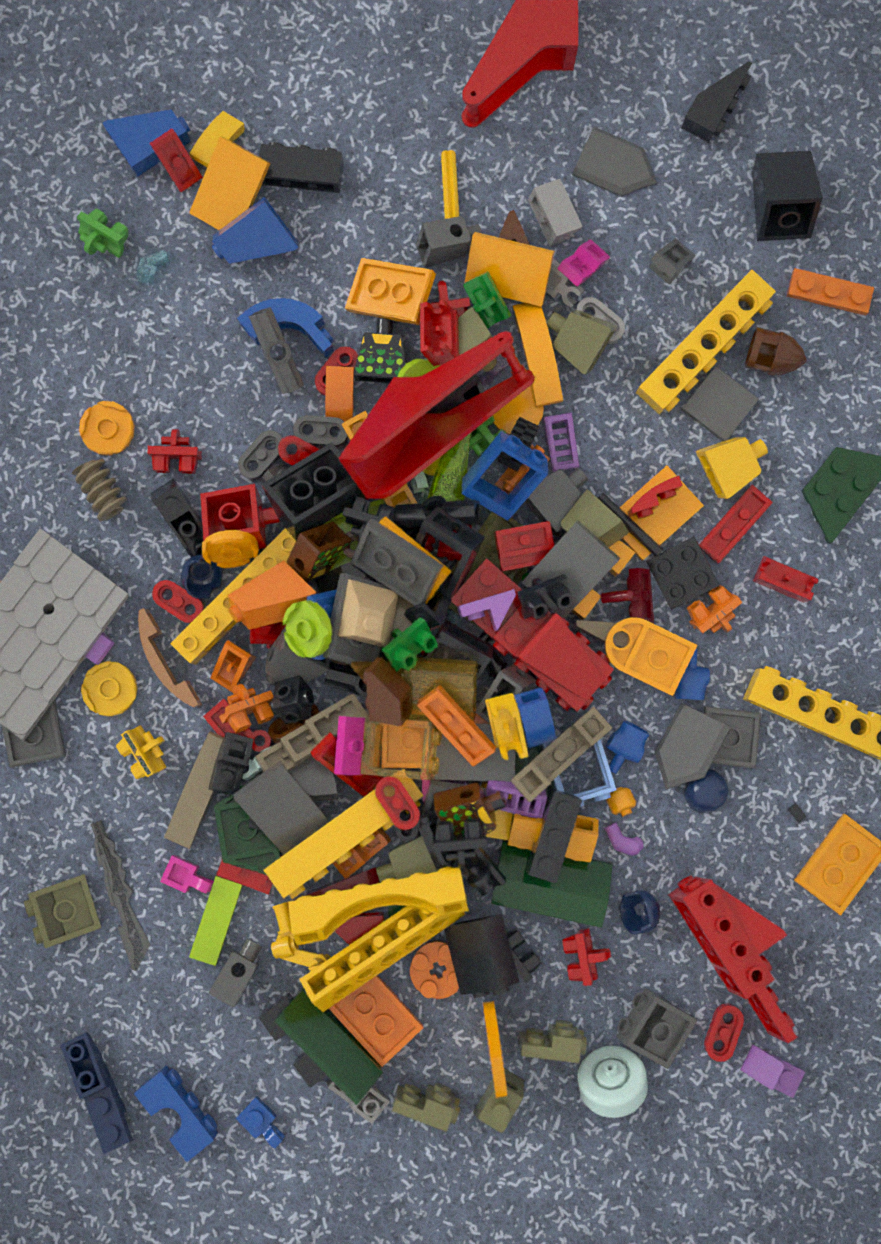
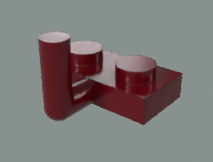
(638, 592)

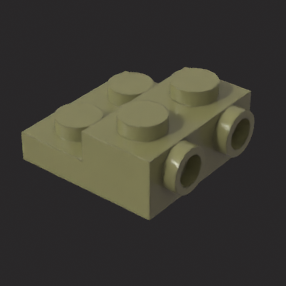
(62, 911)
(560, 1044)
(434, 1108)

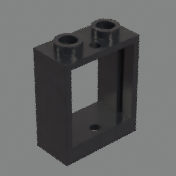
(465, 541)
(463, 643)

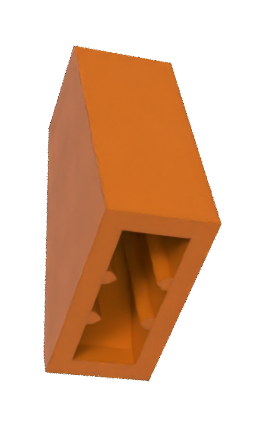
(268, 596)

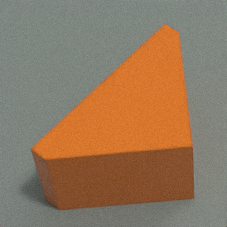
(232, 665)

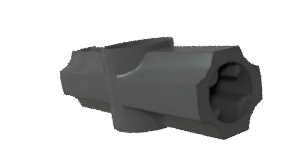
(269, 334)

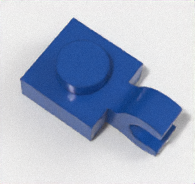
(258, 1119)

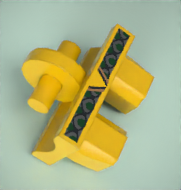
(144, 749)

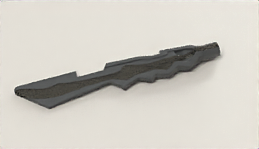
(119, 892)

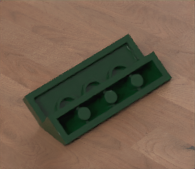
(577, 896)
(330, 1046)

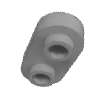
(603, 312)

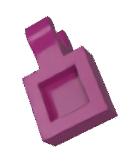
(182, 874)

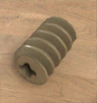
(99, 489)

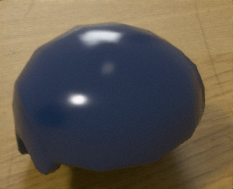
(195, 572)
(707, 793)
(639, 923)

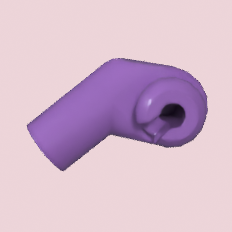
(623, 844)

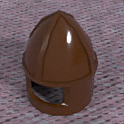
(774, 352)

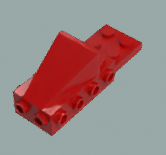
(540, 646)
(732, 940)

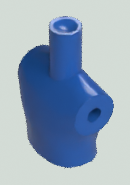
(693, 681)
(627, 744)

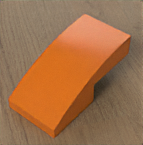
(339, 392)
(362, 855)

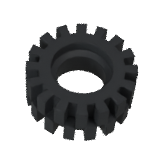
(526, 433)

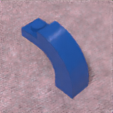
(292, 315)
(535, 717)

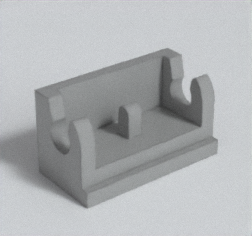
(554, 212)

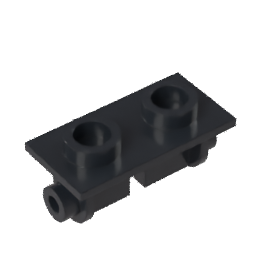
(427, 829)

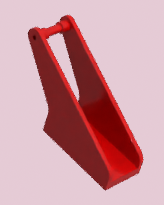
(529, 41)
(404, 440)

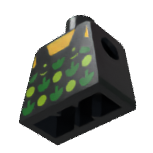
(380, 354)

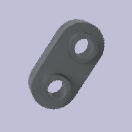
(321, 430)
(258, 453)

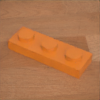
(830, 291)
(456, 726)

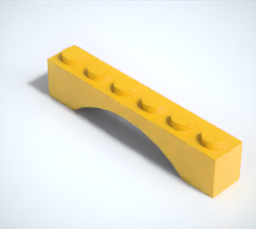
(319, 916)

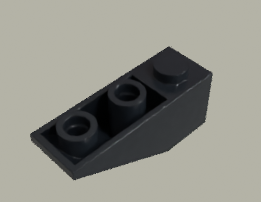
(711, 104)
(179, 516)

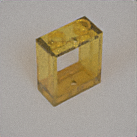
(372, 750)

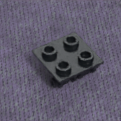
(682, 573)

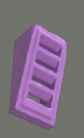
(551, 443)
(514, 805)

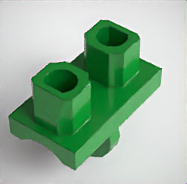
(486, 299)
(408, 644)

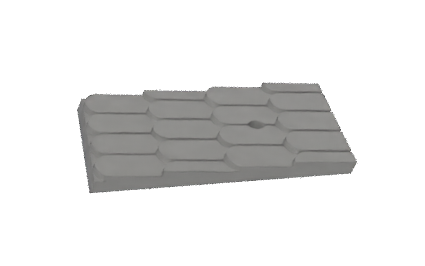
(43, 649)

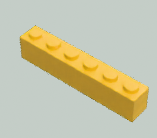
(334, 842)

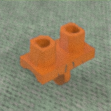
(715, 615)
(243, 705)

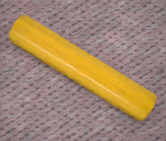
(450, 187)

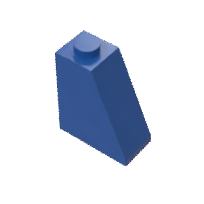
(136, 132)
(254, 235)

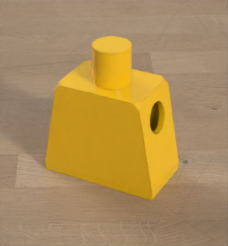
(731, 464)

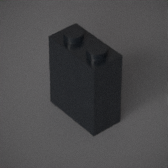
(482, 956)

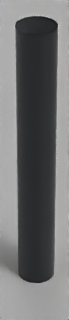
(632, 527)

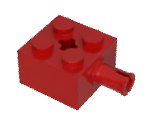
(236, 509)

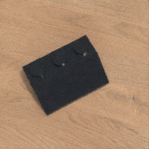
(311, 491)

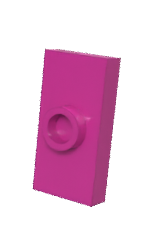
(349, 745)

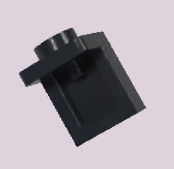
(432, 613)

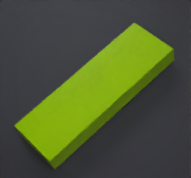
(215, 921)

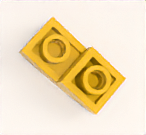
(222, 126)

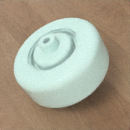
(612, 1081)

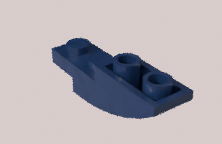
(98, 1091)

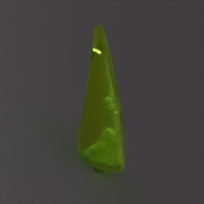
(450, 471)

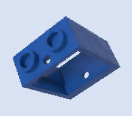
(493, 497)

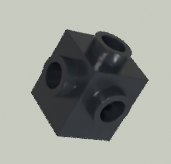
(292, 700)

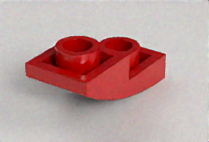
(648, 502)

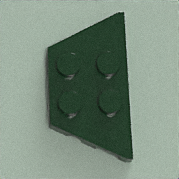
(841, 488)
(240, 844)

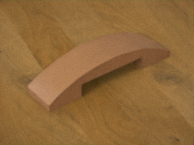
(148, 631)

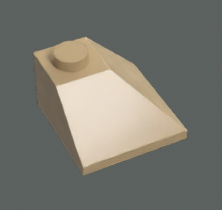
(368, 613)

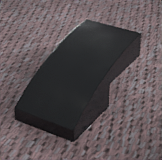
(230, 763)

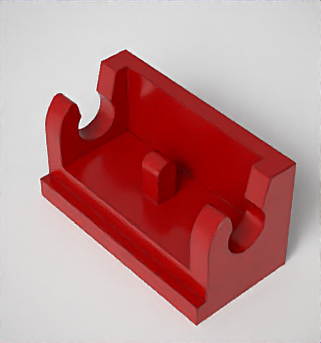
(438, 333)
(785, 580)

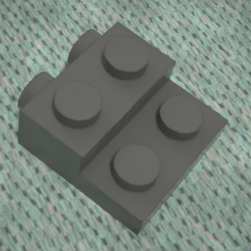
(655, 1028)

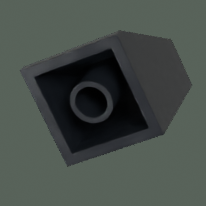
(785, 195)

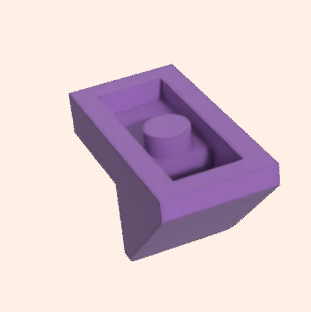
(496, 605)
(772, 1071)

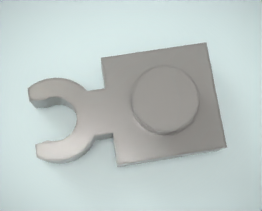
(560, 284)

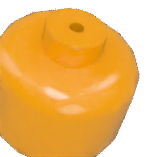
(621, 801)

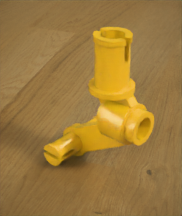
(285, 945)

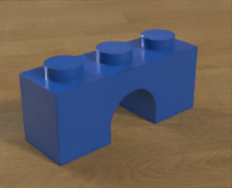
(166, 1091)

